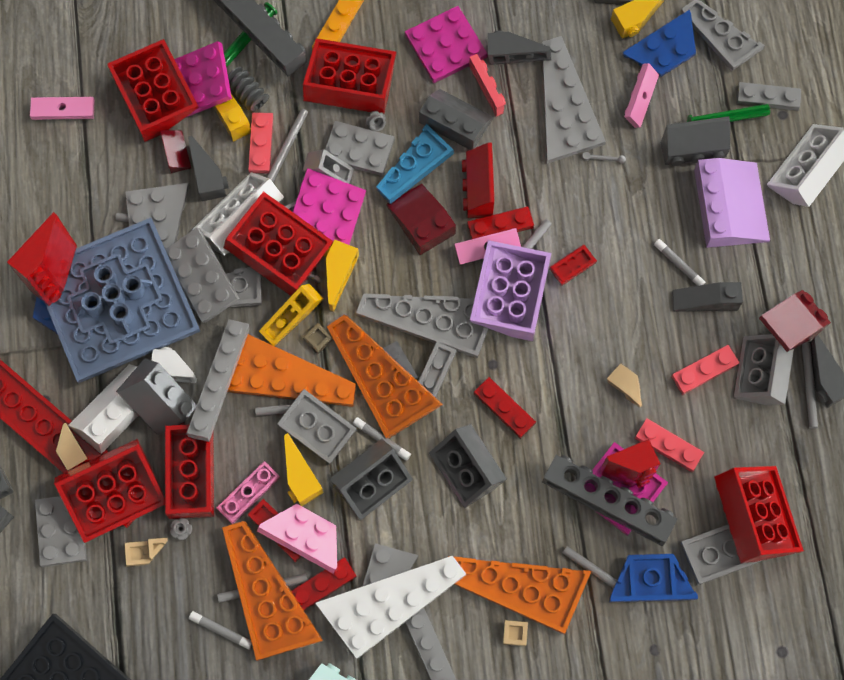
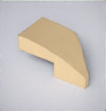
(627, 383)
(69, 449)
(143, 552)

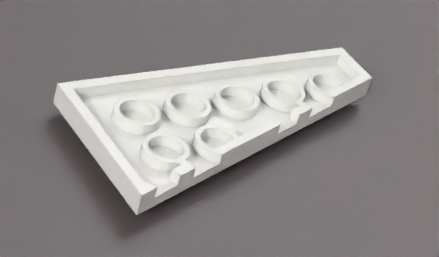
(376, 610)

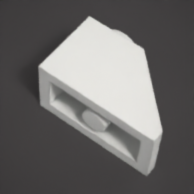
(173, 365)

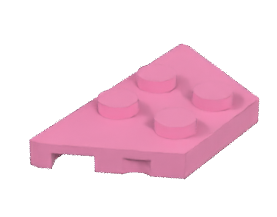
(305, 535)

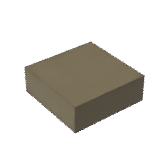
(317, 338)

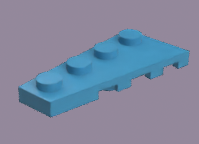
(421, 158)

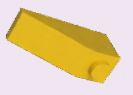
(633, 16)
(233, 119)
(339, 263)
(291, 314)
(301, 480)

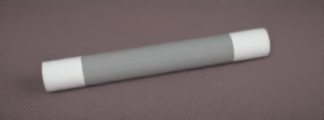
(679, 262)
(377, 436)
(221, 630)

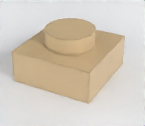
(515, 633)

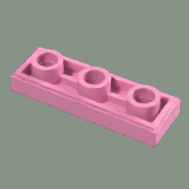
(641, 95)
(52, 108)
(474, 249)
(238, 503)

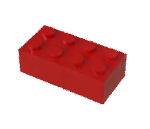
(188, 474)

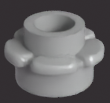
(376, 126)
(176, 524)

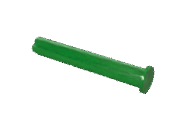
(243, 39)
(736, 115)

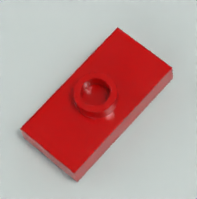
(573, 265)

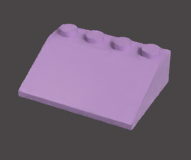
(731, 202)
(510, 289)

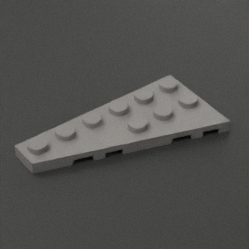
(568, 114)
(162, 205)
(427, 317)

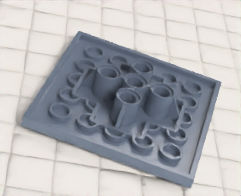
(154, 311)

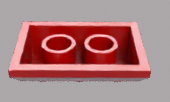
(478, 182)
(632, 465)

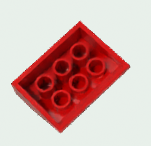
(349, 76)
(153, 89)
(277, 244)
(45, 260)
(110, 490)
(758, 513)

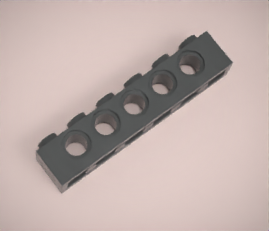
(615, 511)

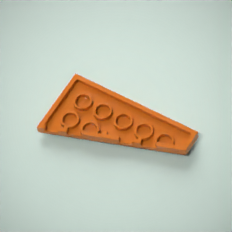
(278, 374)
(387, 387)
(529, 590)
(269, 606)

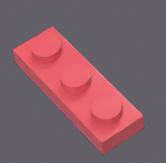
(487, 84)
(261, 143)
(705, 369)
(670, 445)

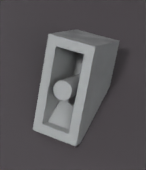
(328, 164)

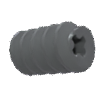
(246, 89)

